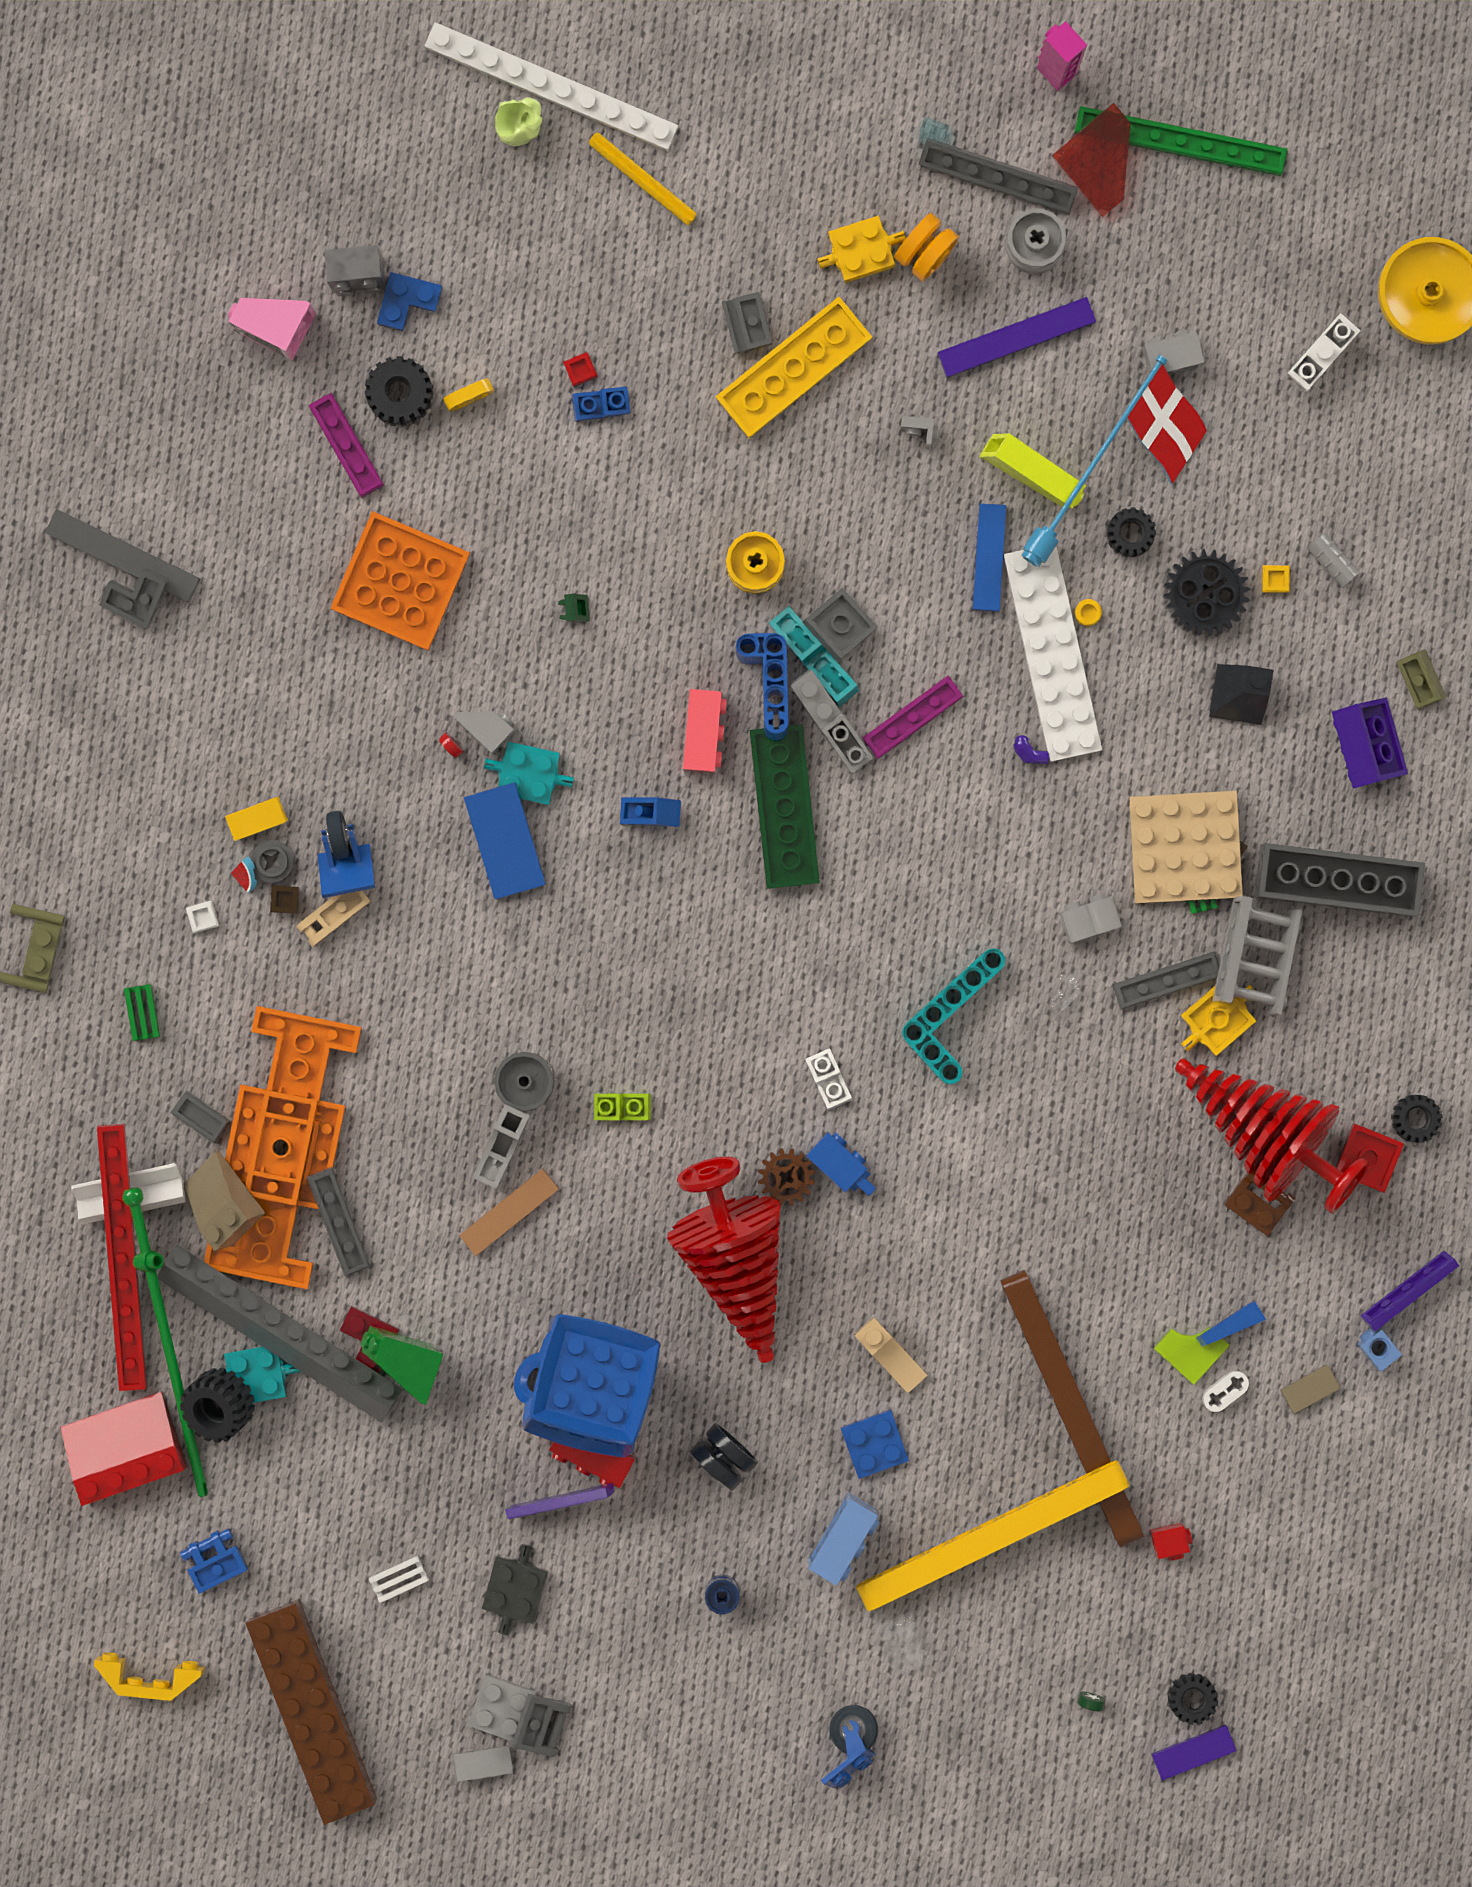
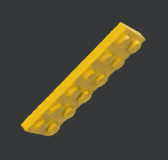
(793, 367)

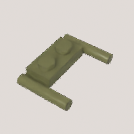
(41, 949)

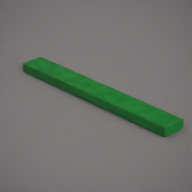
(1197, 144)

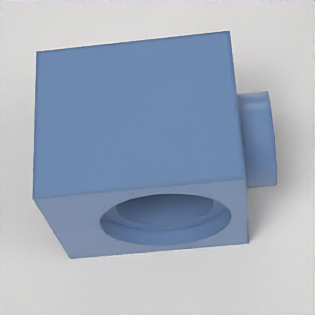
(1386, 1357)

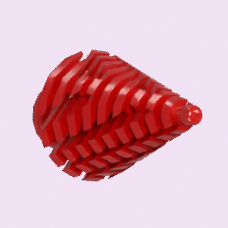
(1272, 1132)
(732, 1250)

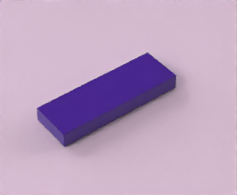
(1193, 1752)

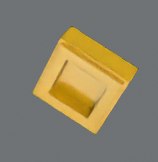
(1275, 579)

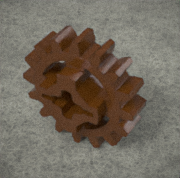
(796, 1183)

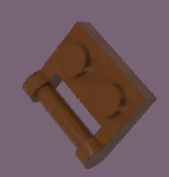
(1254, 1209)

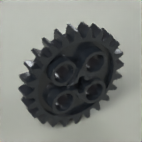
(1219, 612)

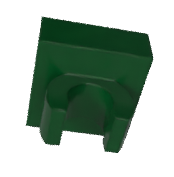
(576, 608)

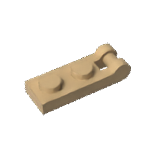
(332, 915)

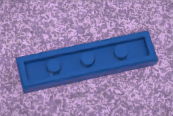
(989, 557)

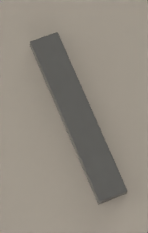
(998, 175)
(119, 553)

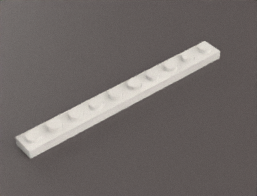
(551, 86)

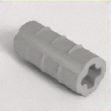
(1333, 560)

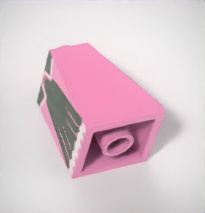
(273, 323)

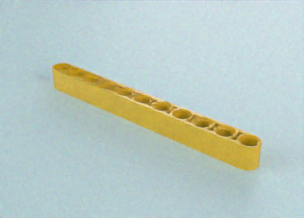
(992, 1535)

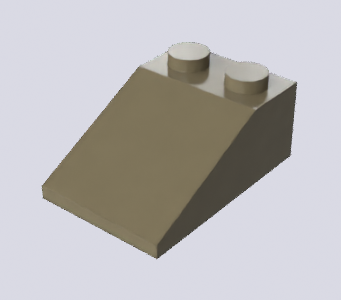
(221, 1203)

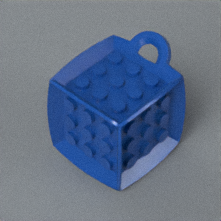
(589, 1385)

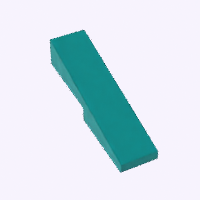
(814, 656)

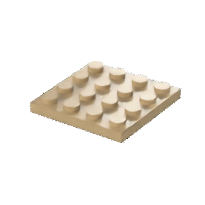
(1185, 847)

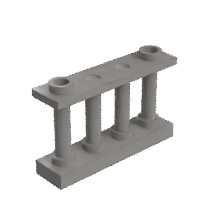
(1233, 963)

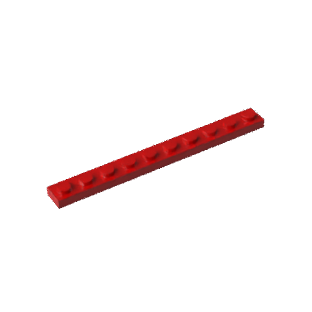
(120, 1253)

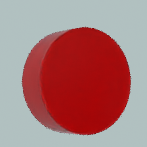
(451, 745)

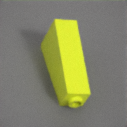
(1031, 468)

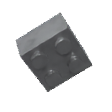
(355, 270)

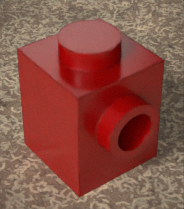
(1171, 1541)

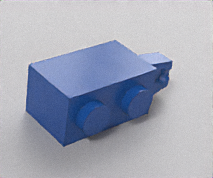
(841, 1165)

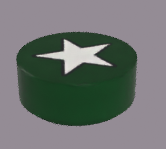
(1091, 1701)

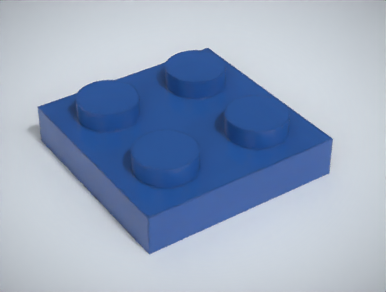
(874, 1444)

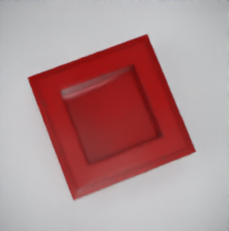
(580, 369)

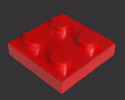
(1375, 1148)

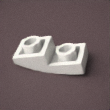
(828, 1079)

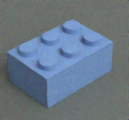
(843, 1539)

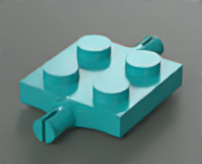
(532, 769)
(261, 1371)

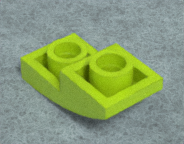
(622, 1106)

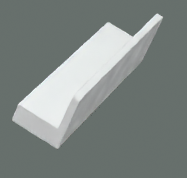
(160, 1186)

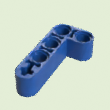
(771, 686)

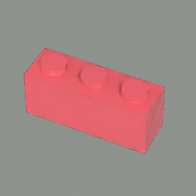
(704, 731)

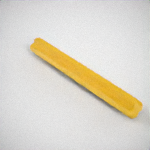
(642, 178)

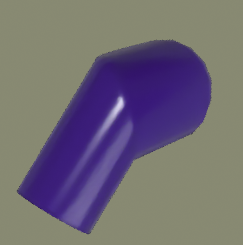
(1027, 753)

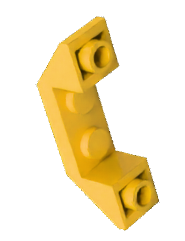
(113, 1672)

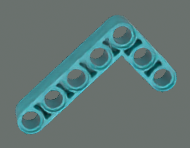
(946, 1010)

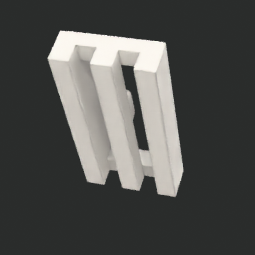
(378, 1588)

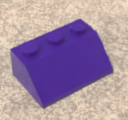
(1369, 742)

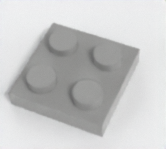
(499, 1707)

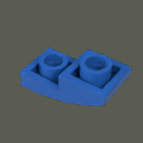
(601, 404)

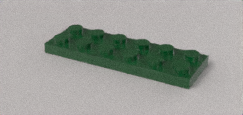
(784, 808)

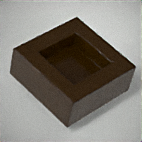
(284, 899)

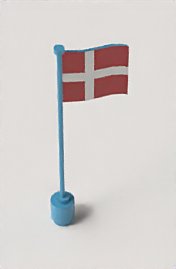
(1165, 427)

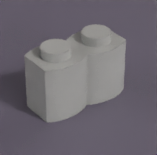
(1090, 919)

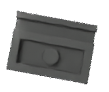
(747, 323)

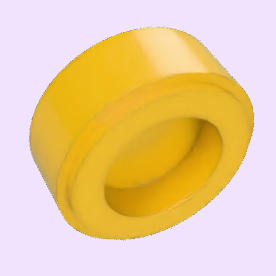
(1088, 612)

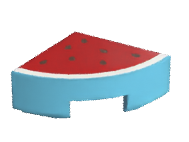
(244, 874)

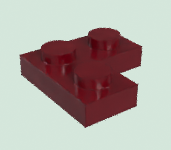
(359, 1322)

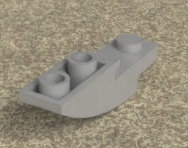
(830, 721)

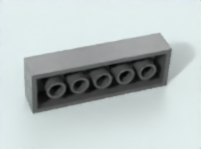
(1339, 880)

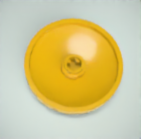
(1428, 290)

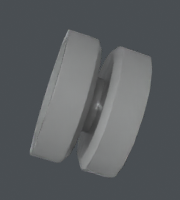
(1038, 225)

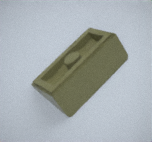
(1421, 679)

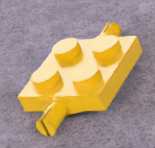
(861, 249)
(1215, 1022)

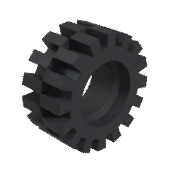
(1131, 516)
(1400, 1118)
(1198, 1714)

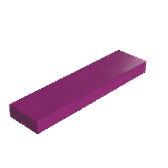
(346, 445)
(912, 717)

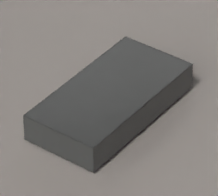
(200, 1116)

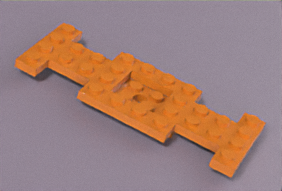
(284, 1113)

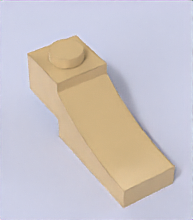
(890, 1354)

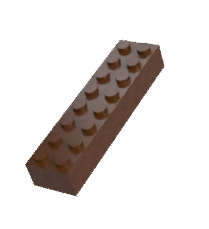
(311, 1711)

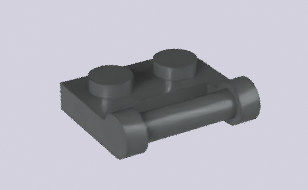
(534, 1724)

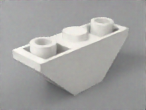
(1323, 352)

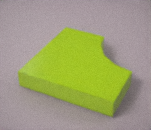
(1188, 1355)

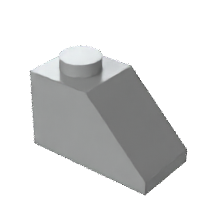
(487, 727)

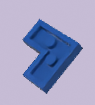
(406, 292)

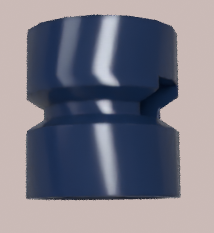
(722, 1594)

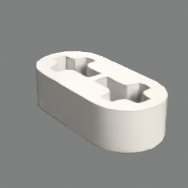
(1230, 1395)

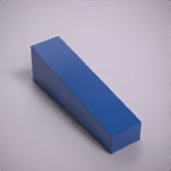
(1241, 1319)

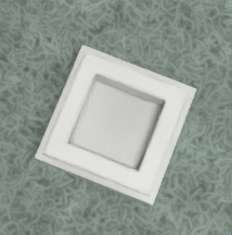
(202, 917)

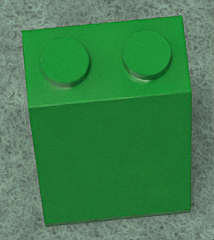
(404, 1359)

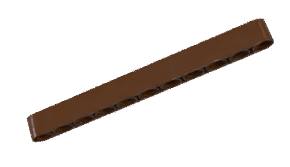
(1068, 1400)

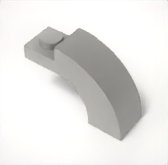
(501, 1146)

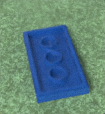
(504, 840)

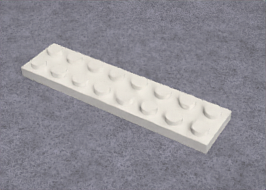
(1053, 656)

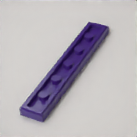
(1016, 337)

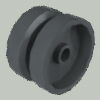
(540, 1081)

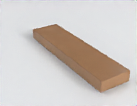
(509, 1212)

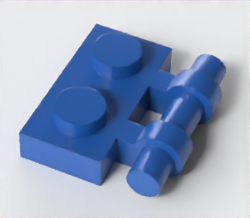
(217, 1568)

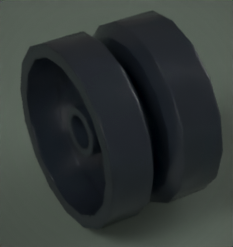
(720, 1460)

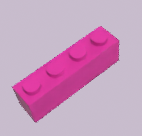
(1061, 55)

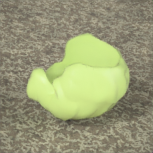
(518, 121)

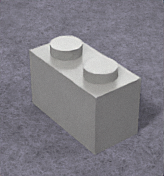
(1181, 351)

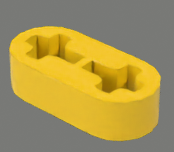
(468, 394)

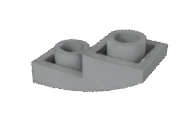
(482, 1763)

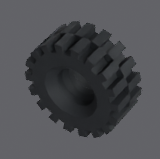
(399, 411)

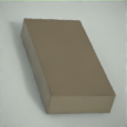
(1310, 1389)

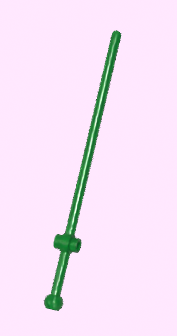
(149, 1262)

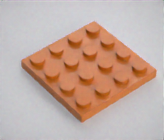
(400, 581)

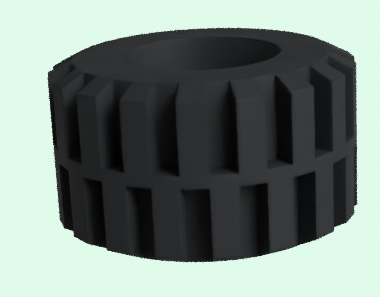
(231, 1396)

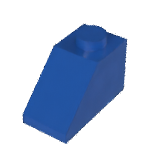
(650, 811)

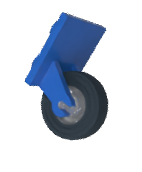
(340, 867)
(854, 1733)

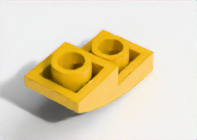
(256, 818)

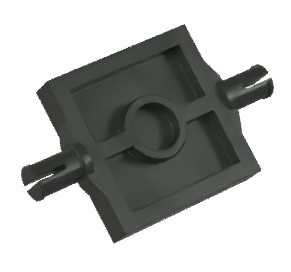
(515, 1589)

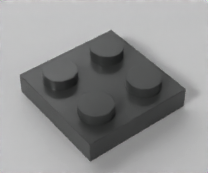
(840, 624)

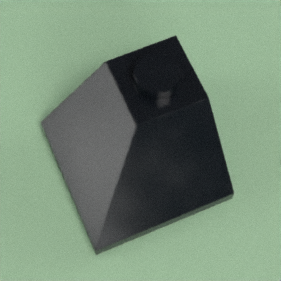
(1241, 693)

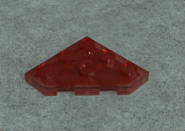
(1098, 159)

